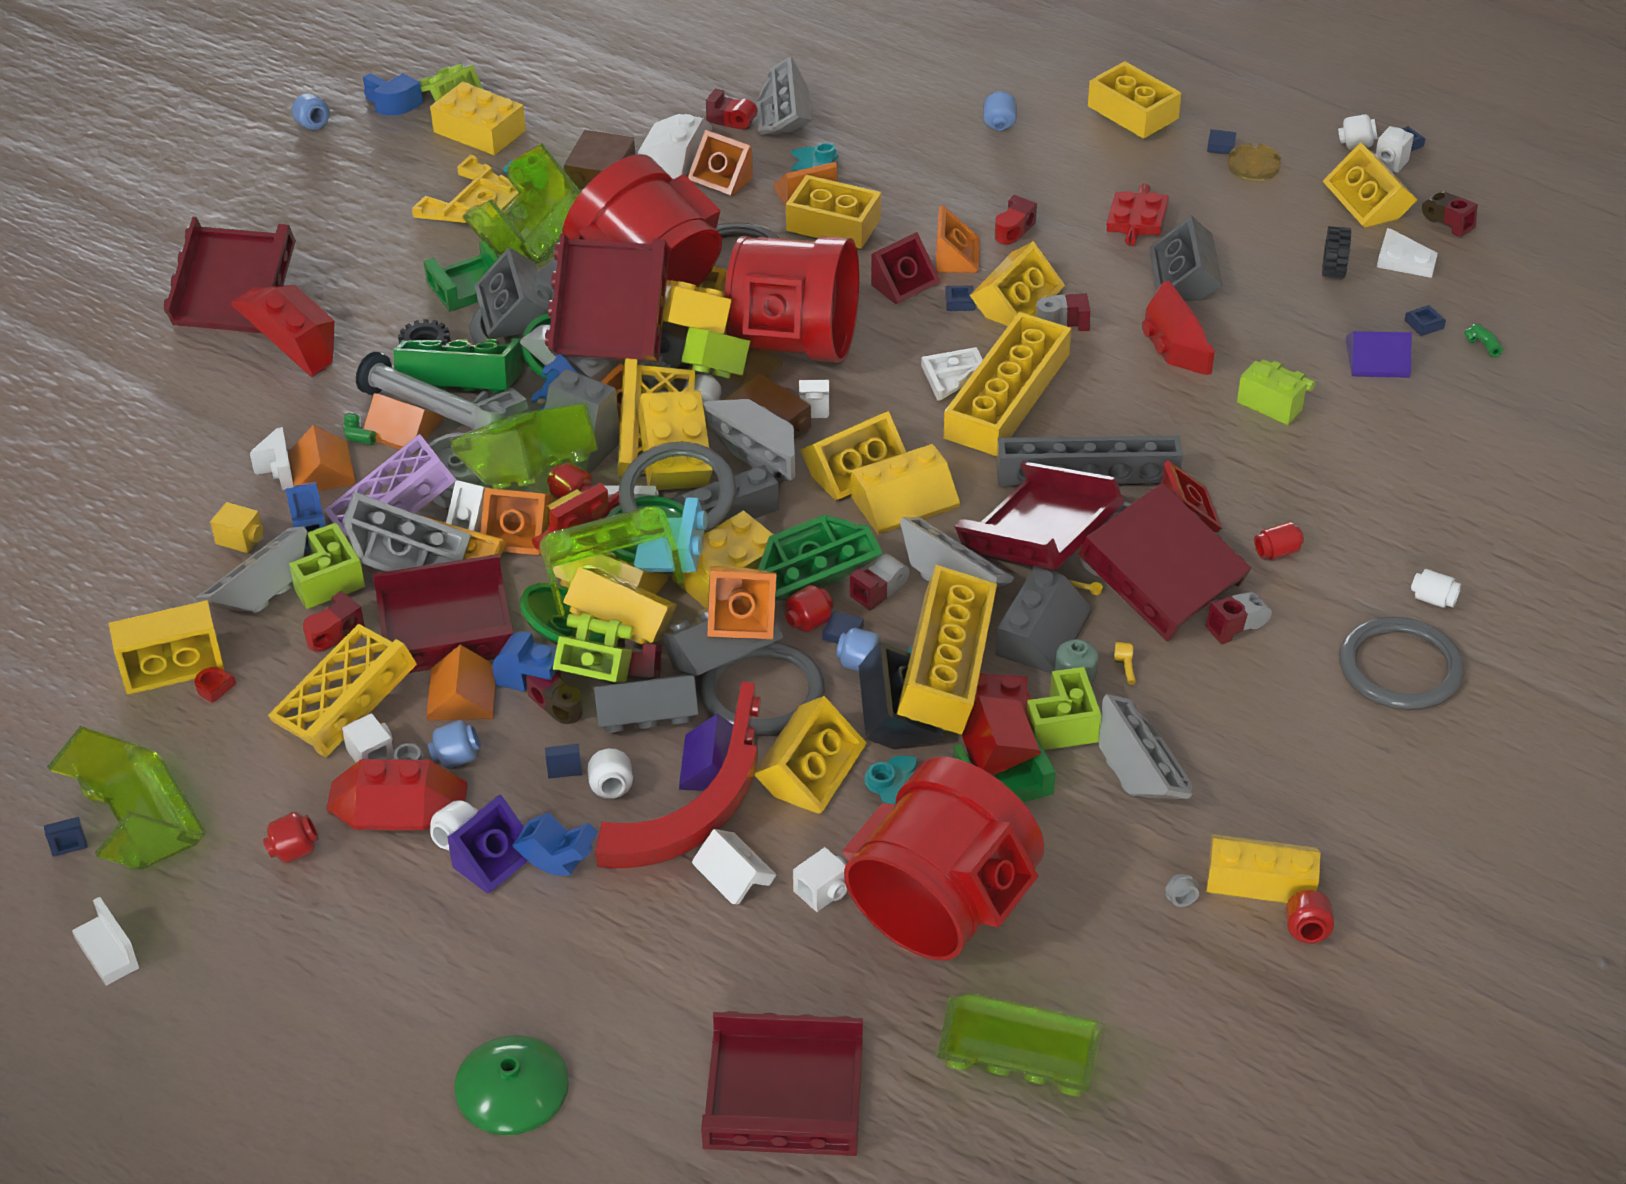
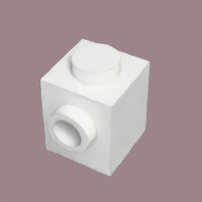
(1394, 148)
(368, 739)
(820, 879)

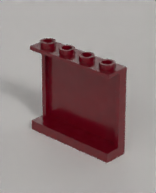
(219, 268)
(608, 299)
(1044, 516)
(1163, 560)
(445, 607)
(784, 1084)

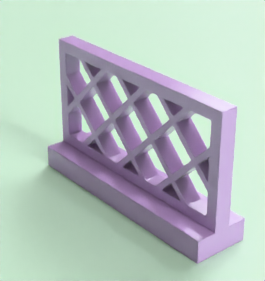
(405, 491)

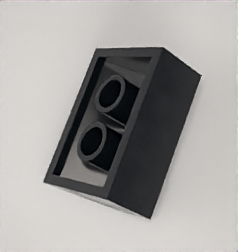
(881, 685)

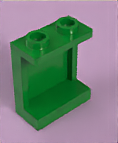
(456, 282)
(1028, 779)

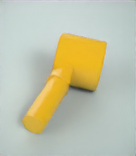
(1124, 653)

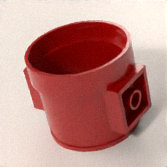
(643, 203)
(794, 295)
(943, 858)

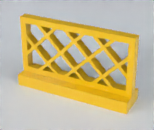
(631, 393)
(353, 699)

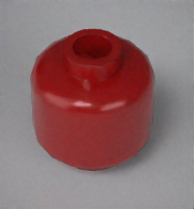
(568, 478)
(808, 608)
(291, 837)
(1309, 916)

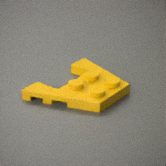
(483, 188)

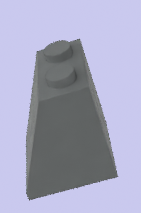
(601, 401)

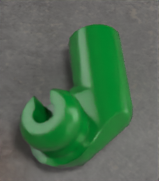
(1488, 339)
(354, 432)

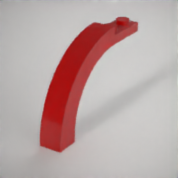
(681, 831)

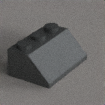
(1187, 260)
(507, 295)
(754, 494)
(1041, 620)
(696, 653)
(645, 702)

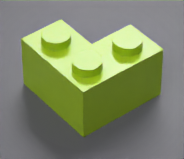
(715, 351)
(328, 569)
(1069, 713)

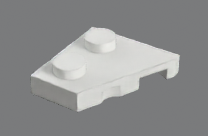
(1406, 255)
(950, 370)

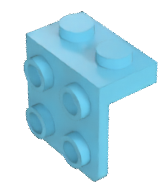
(688, 538)

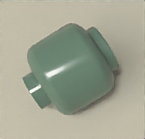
(1077, 654)

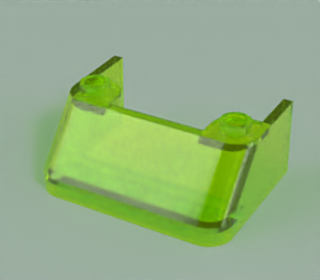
(606, 536)
(139, 790)

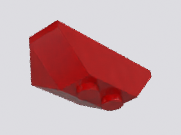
(291, 324)
(1177, 331)
(393, 794)

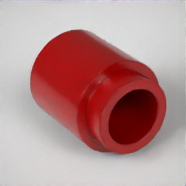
(1278, 541)

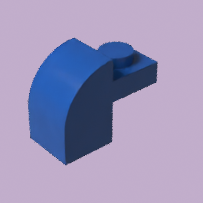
(394, 96)
(305, 508)
(523, 658)
(552, 847)

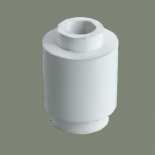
(1436, 588)

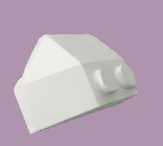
(675, 142)

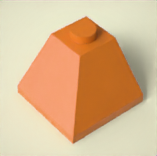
(741, 603)

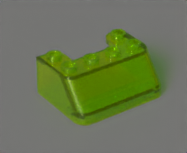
(536, 215)
(526, 442)
(1021, 1040)

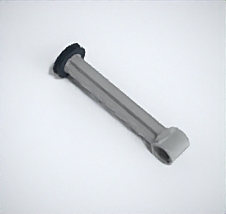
(376, 374)

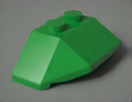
(817, 553)

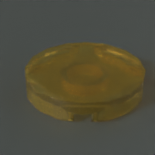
(1254, 162)

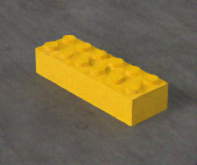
(1007, 383)
(948, 650)

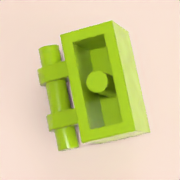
(1274, 390)
(594, 658)

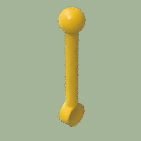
(1095, 587)

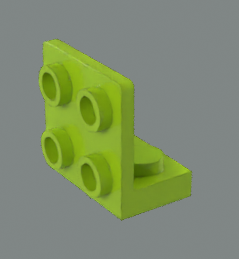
(448, 79)

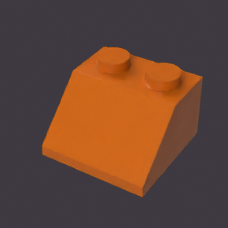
(515, 518)

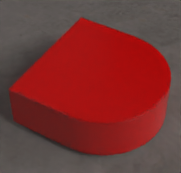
(213, 683)

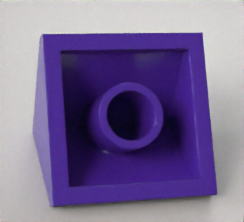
(1379, 354)
(704, 753)
(483, 845)

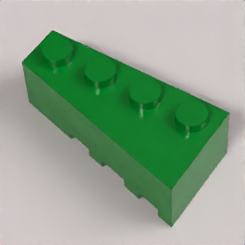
(461, 364)

